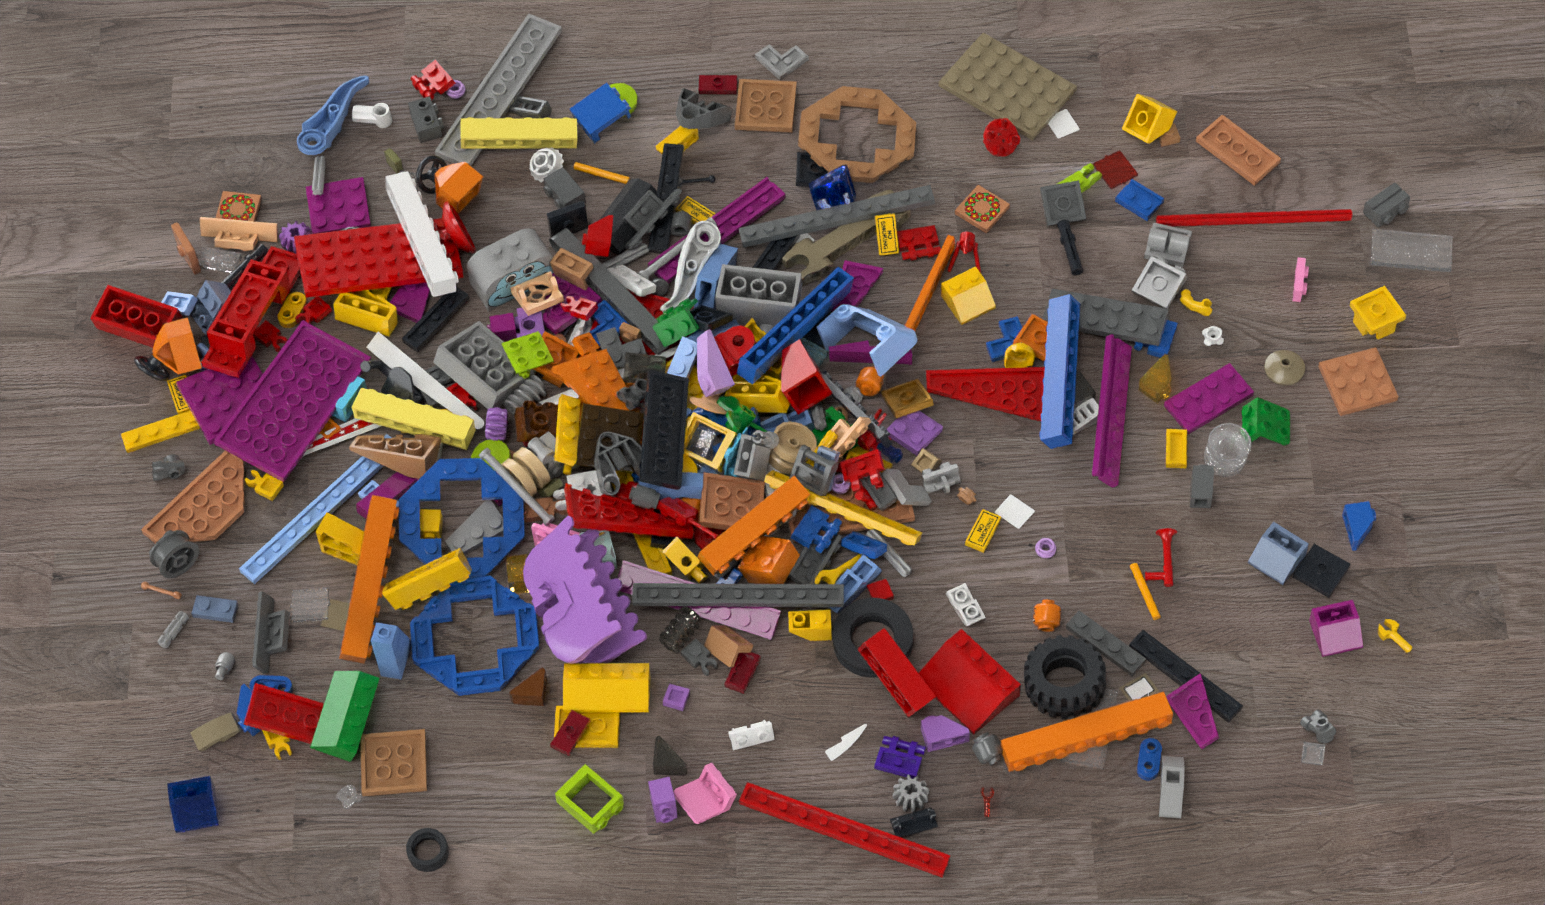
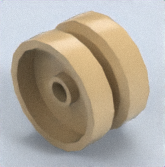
(791, 438)
(527, 470)

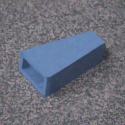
(709, 276)
(390, 649)

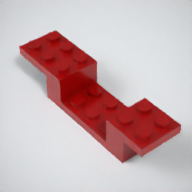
(233, 328)

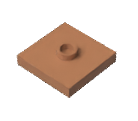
(185, 248)

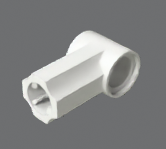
(375, 114)

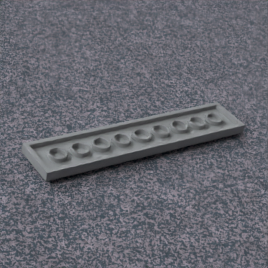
(502, 83)

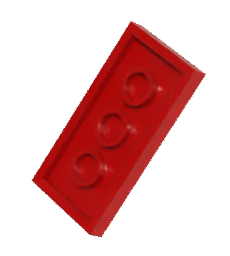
(283, 713)

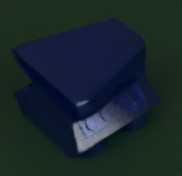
(833, 188)

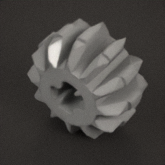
(918, 794)

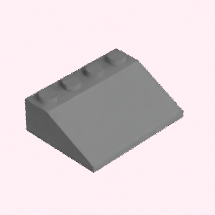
(479, 365)

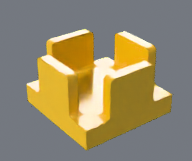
(1377, 313)

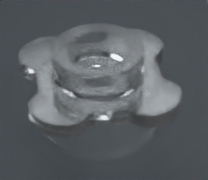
(346, 791)

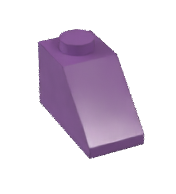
(942, 733)

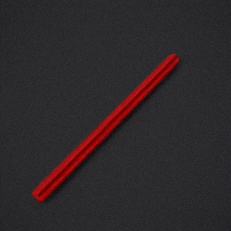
(1255, 217)

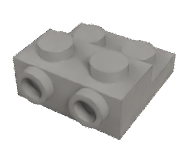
(1160, 282)

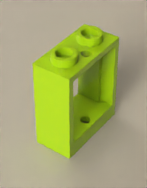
(575, 785)

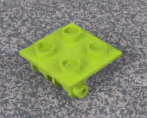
(527, 353)

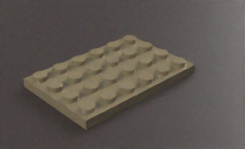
(1007, 85)

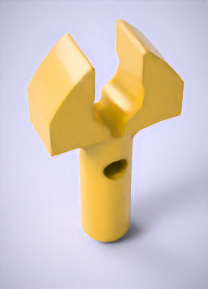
(1394, 626)

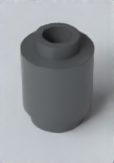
(644, 497)

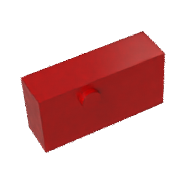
(132, 315)
(896, 672)

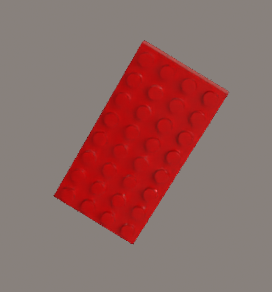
(363, 259)

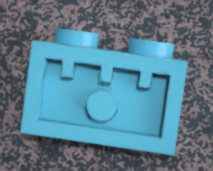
(344, 404)

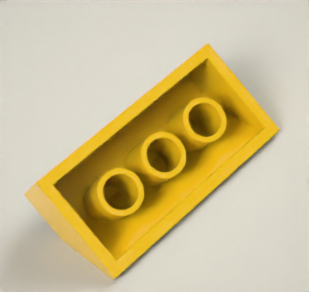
(427, 579)
(606, 687)

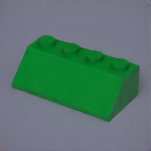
(344, 714)

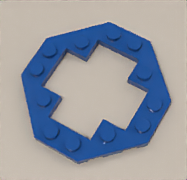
(493, 488)
(509, 659)

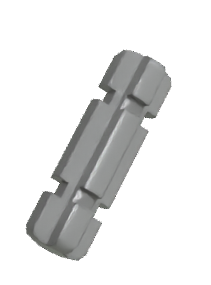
(818, 416)
(173, 629)

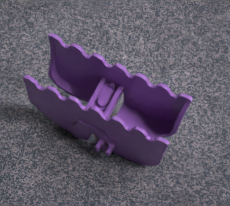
(578, 599)

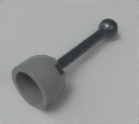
(711, 179)

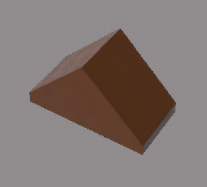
(531, 690)

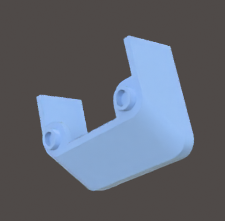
(894, 337)

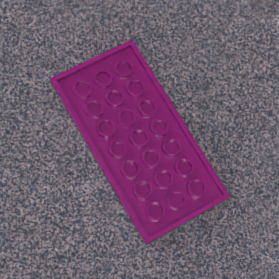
(291, 401)

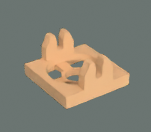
(538, 304)

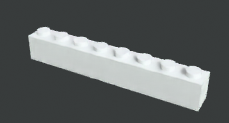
(421, 234)

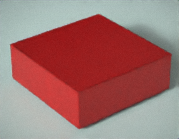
(880, 590)

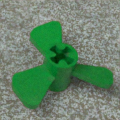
(738, 415)

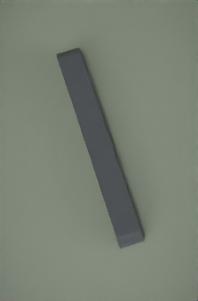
(612, 290)

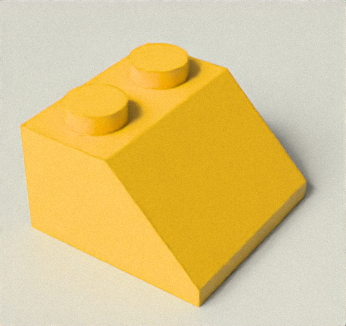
(1148, 118)
(967, 295)

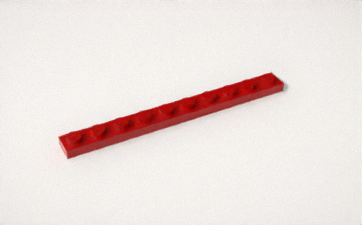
(844, 829)

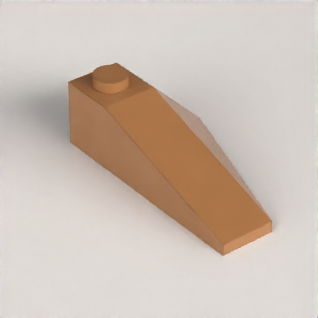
(405, 455)

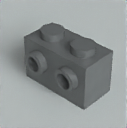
(425, 119)

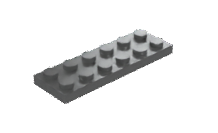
(1117, 317)

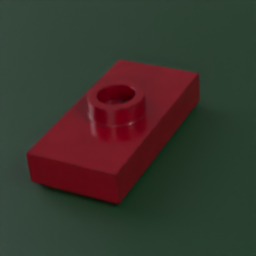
(717, 84)
(742, 672)
(570, 733)

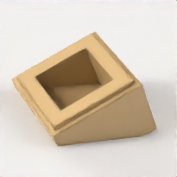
(926, 460)

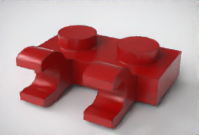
(862, 466)

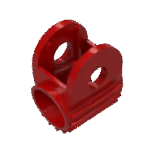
(734, 345)

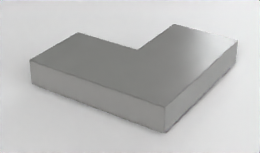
(780, 64)
(906, 493)

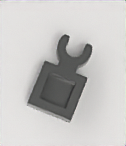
(697, 655)

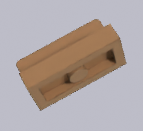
(571, 268)
(726, 644)

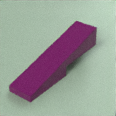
(859, 353)
(392, 488)

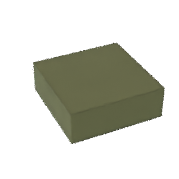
(393, 160)
(549, 489)

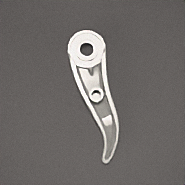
(692, 260)

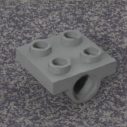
(1168, 243)

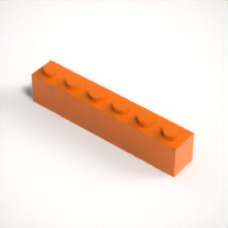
(753, 525)

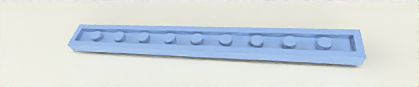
(309, 518)

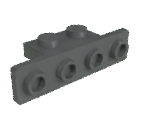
(646, 212)
(812, 562)
(270, 632)

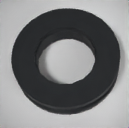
(866, 611)

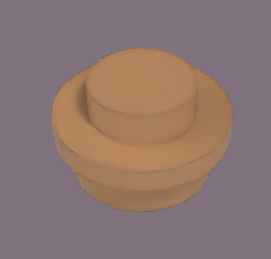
(966, 495)

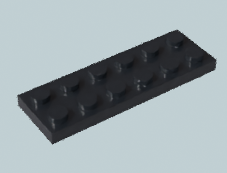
(664, 430)

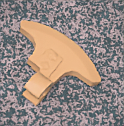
(708, 403)

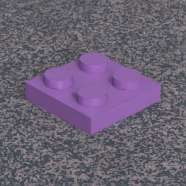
(914, 431)

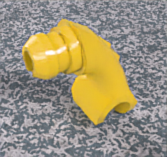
(1200, 307)

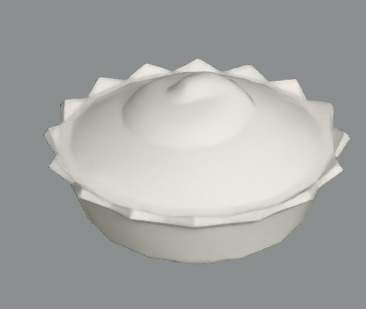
(545, 163)

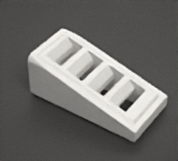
(1084, 409)

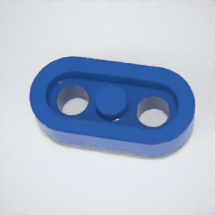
(275, 682)
(1149, 757)

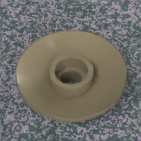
(1281, 373)

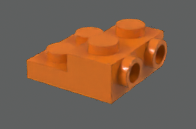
(561, 353)

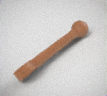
(145, 585)

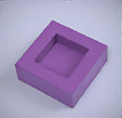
(676, 697)

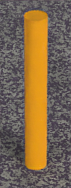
(601, 173)
(1145, 591)

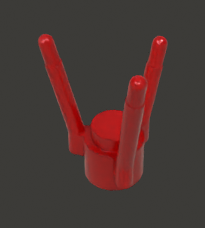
(966, 244)
(867, 440)

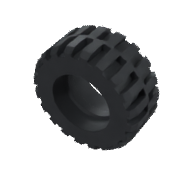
(1064, 653)

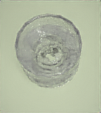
(1228, 440)

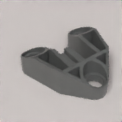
(697, 115)
(604, 467)

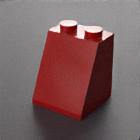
(801, 378)

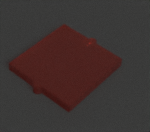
(1115, 169)

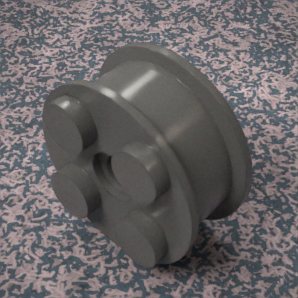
(174, 553)

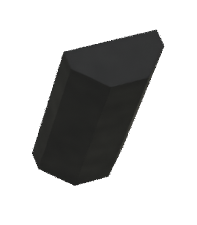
(620, 207)

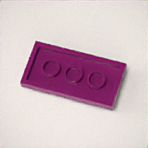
(1208, 398)

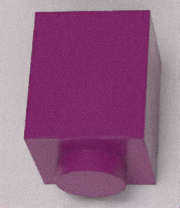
(503, 326)

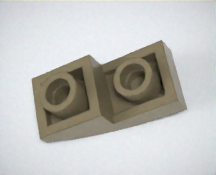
(215, 731)

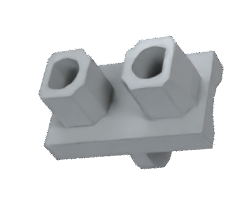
(941, 479)

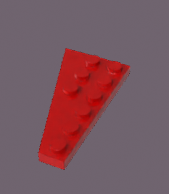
(1001, 389)
(619, 515)

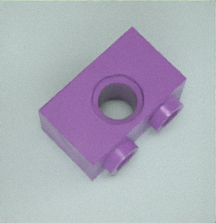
(525, 322)
(663, 800)

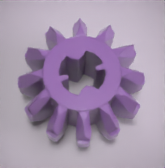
(289, 232)
(496, 424)

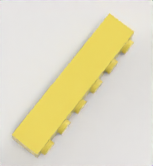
(518, 133)
(413, 417)

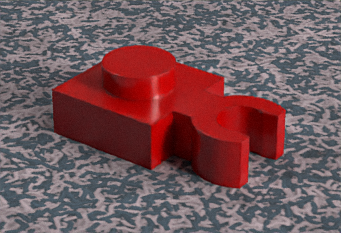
(580, 309)
(314, 310)
(269, 334)
(462, 395)

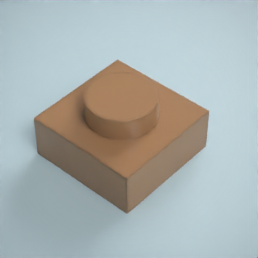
(1170, 137)
(629, 333)

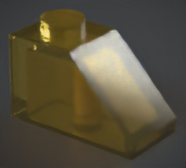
(1157, 380)
(515, 567)

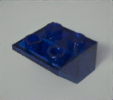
(193, 804)

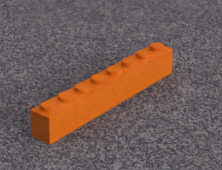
(368, 578)
(1086, 732)

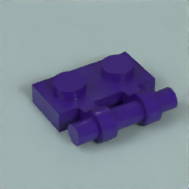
(899, 762)

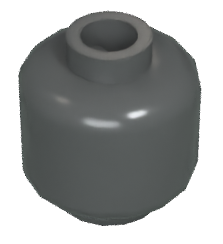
(987, 748)

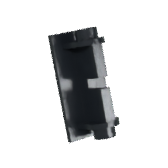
(914, 822)

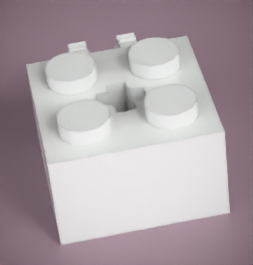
(579, 481)

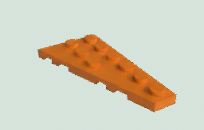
(594, 380)

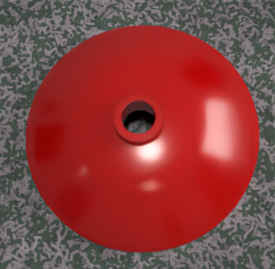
(456, 230)

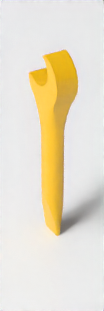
(831, 576)

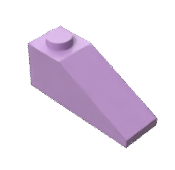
(711, 367)

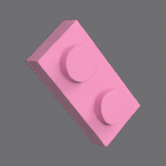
(1299, 285)

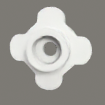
(1212, 331)

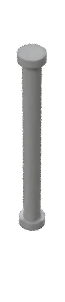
(667, 257)
(547, 519)

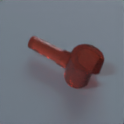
(987, 801)

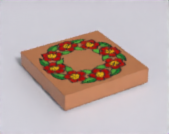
(239, 206)
(982, 209)

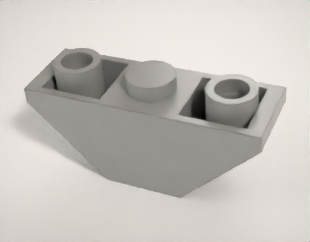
(1171, 786)

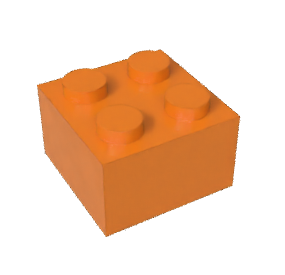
(769, 561)

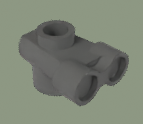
(633, 394)
(170, 467)
(1319, 725)

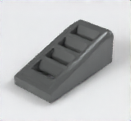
(542, 108)

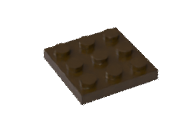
(602, 419)

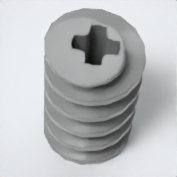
(528, 391)

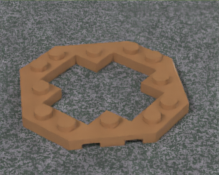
(888, 114)

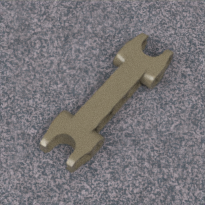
(820, 254)

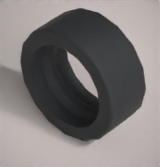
(427, 834)

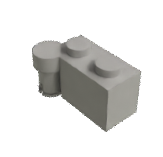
(545, 450)
(754, 454)

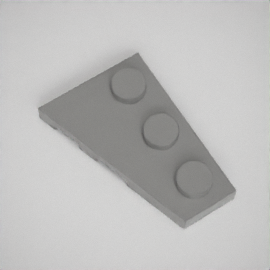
(483, 522)

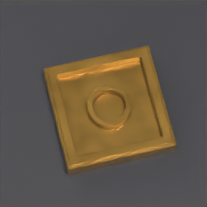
(907, 398)

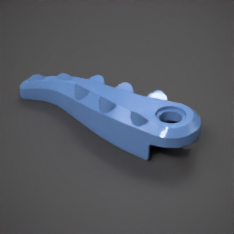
(329, 119)

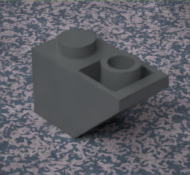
(1201, 486)

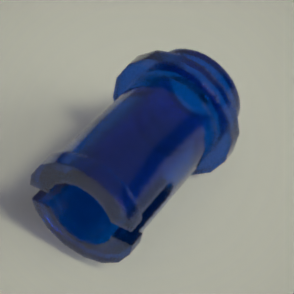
(894, 455)

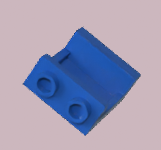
(599, 111)

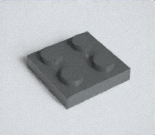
(1062, 202)

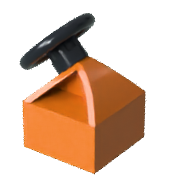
(453, 183)
(171, 348)

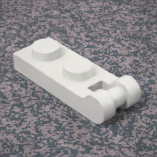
(633, 281)

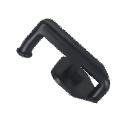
(398, 380)

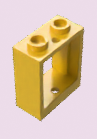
(691, 425)

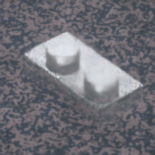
(219, 259)

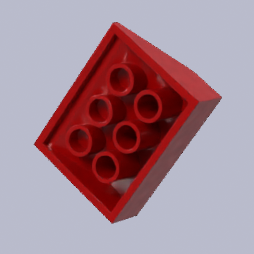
(969, 682)

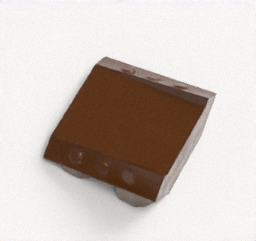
(535, 420)

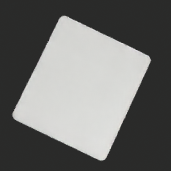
(1063, 124)
(1014, 511)

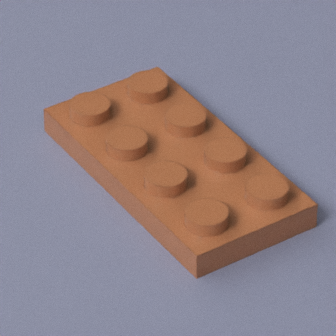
(1238, 150)

